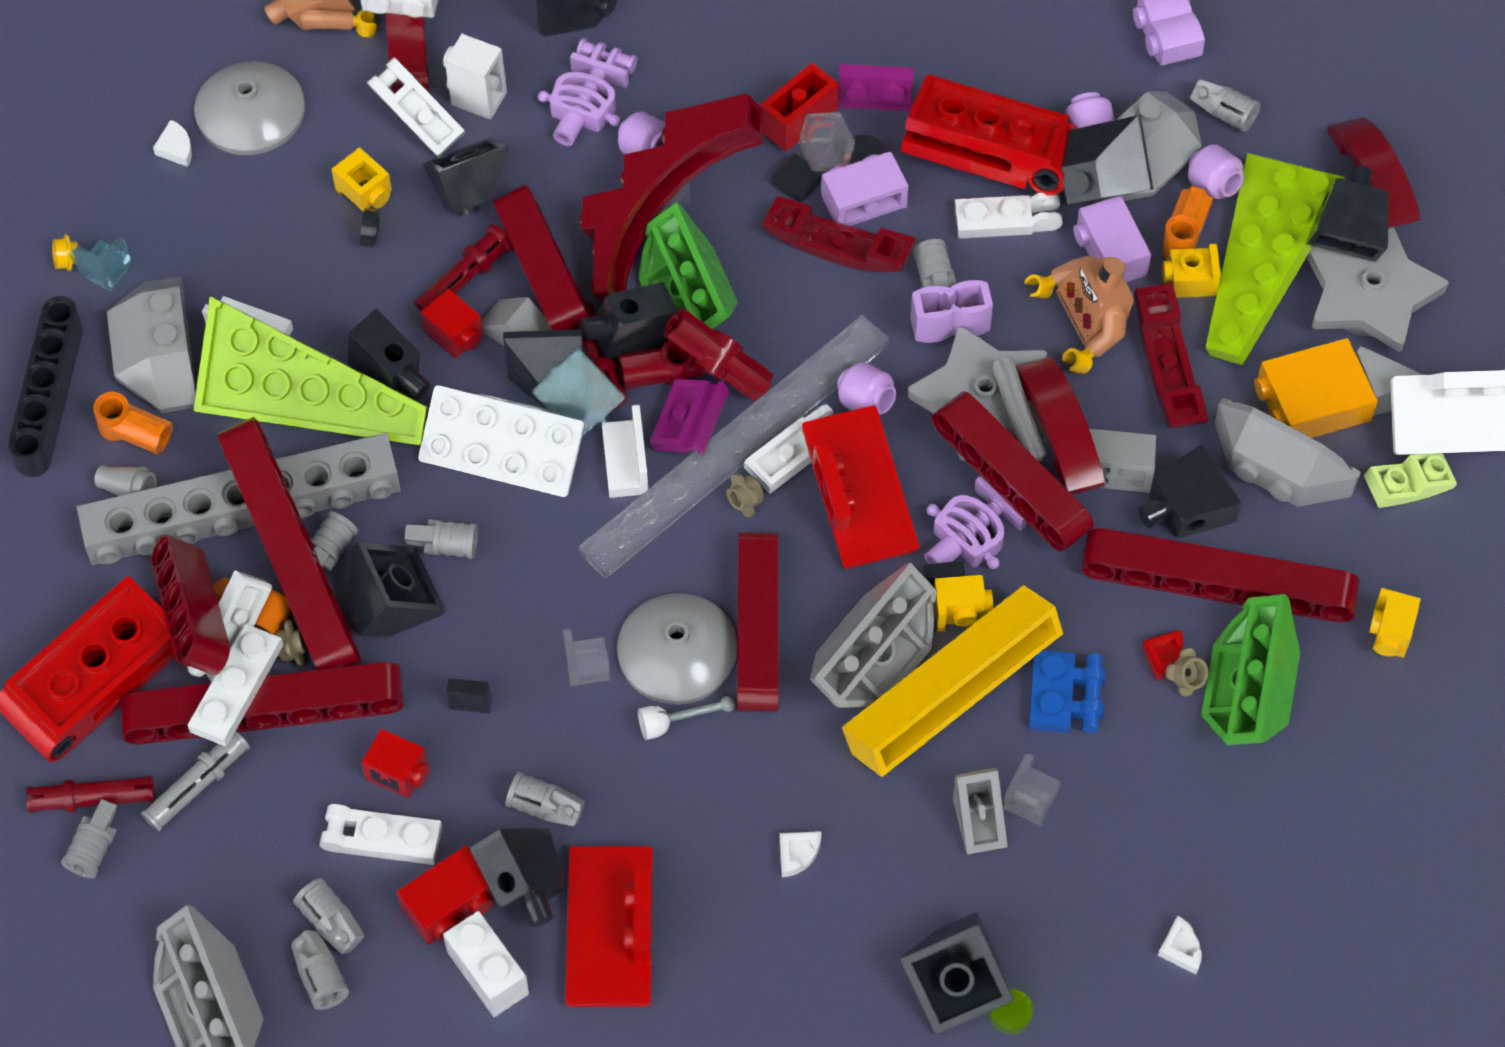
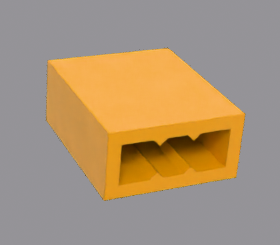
(1317, 389)

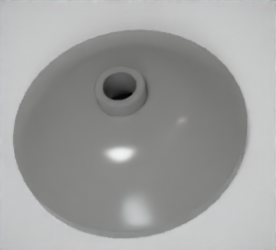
(253, 120)
(683, 667)

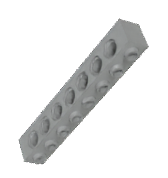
(220, 491)

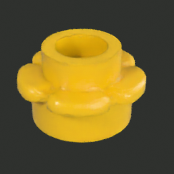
(62, 253)

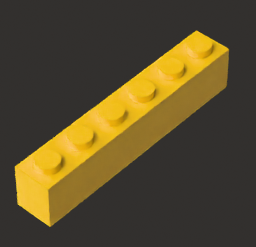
(952, 680)

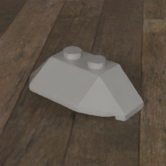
(1169, 136)
(154, 345)
(1280, 457)
(877, 641)
(203, 985)

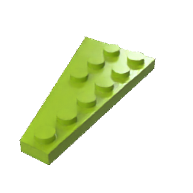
(1263, 250)
(282, 381)

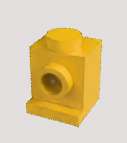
(362, 180)
(1193, 271)
(961, 601)
(1393, 622)

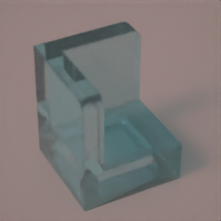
(104, 263)

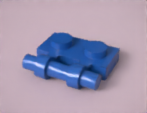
(1053, 689)

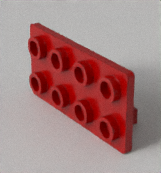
(860, 487)
(609, 926)

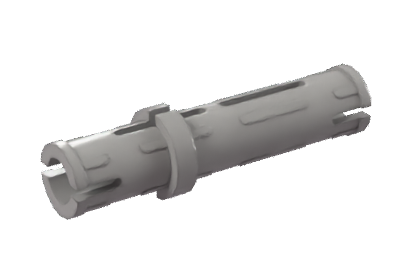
(195, 780)

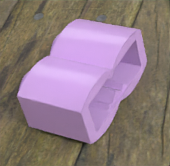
(1169, 29)
(942, 310)

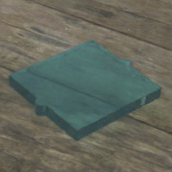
(579, 391)

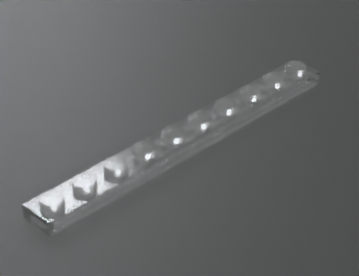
(730, 447)

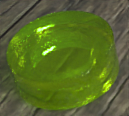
(1014, 1016)

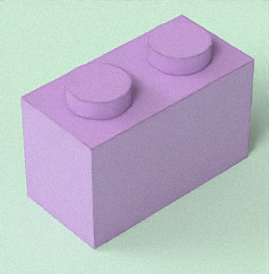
(864, 189)
(1110, 231)

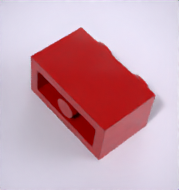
(785, 110)
(446, 895)

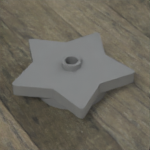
(1371, 295)
(971, 371)

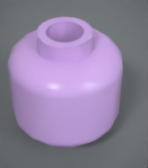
(1089, 110)
(640, 133)
(1216, 171)
(866, 386)

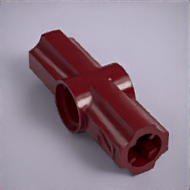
(718, 354)
(656, 366)

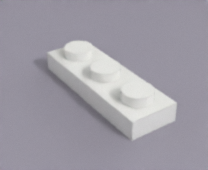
(235, 685)

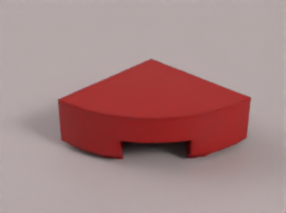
(1163, 651)

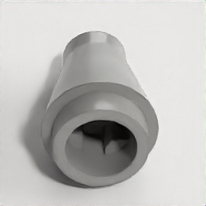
(124, 479)

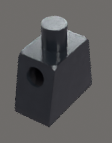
(1352, 217)
(630, 320)
(386, 355)
(1191, 496)
(521, 870)

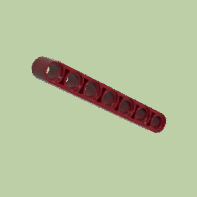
(288, 546)
(1218, 574)
(279, 703)

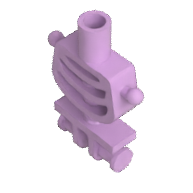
(585, 95)
(967, 519)

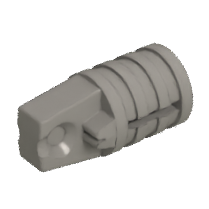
(1216, 101)
(934, 263)
(332, 538)
(444, 538)
(544, 800)
(91, 841)
(329, 916)
(318, 971)

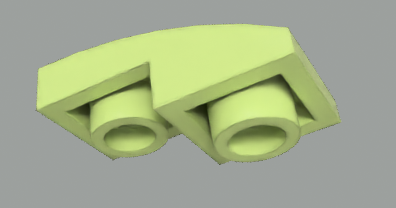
(1411, 481)

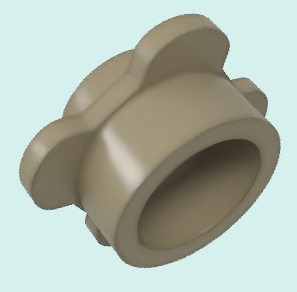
(745, 494)
(293, 644)
(1196, 675)

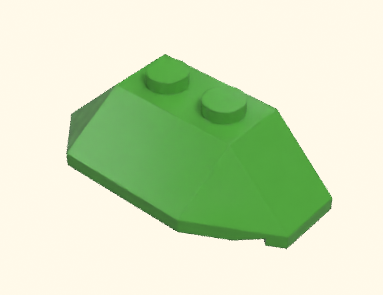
(688, 266)
(1253, 673)

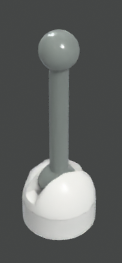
(655, 720)

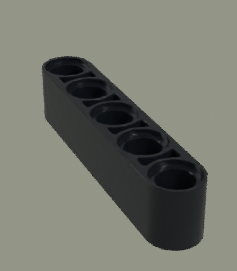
(49, 400)

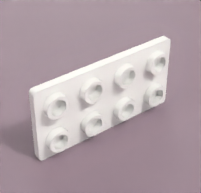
(1448, 412)
(501, 440)

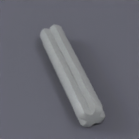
(1018, 406)

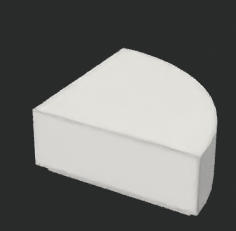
(174, 144)
(798, 851)
(1182, 946)

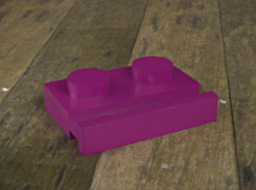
(875, 87)
(689, 416)

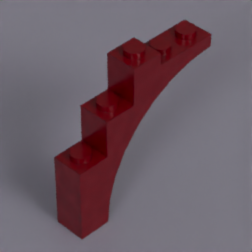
(652, 177)

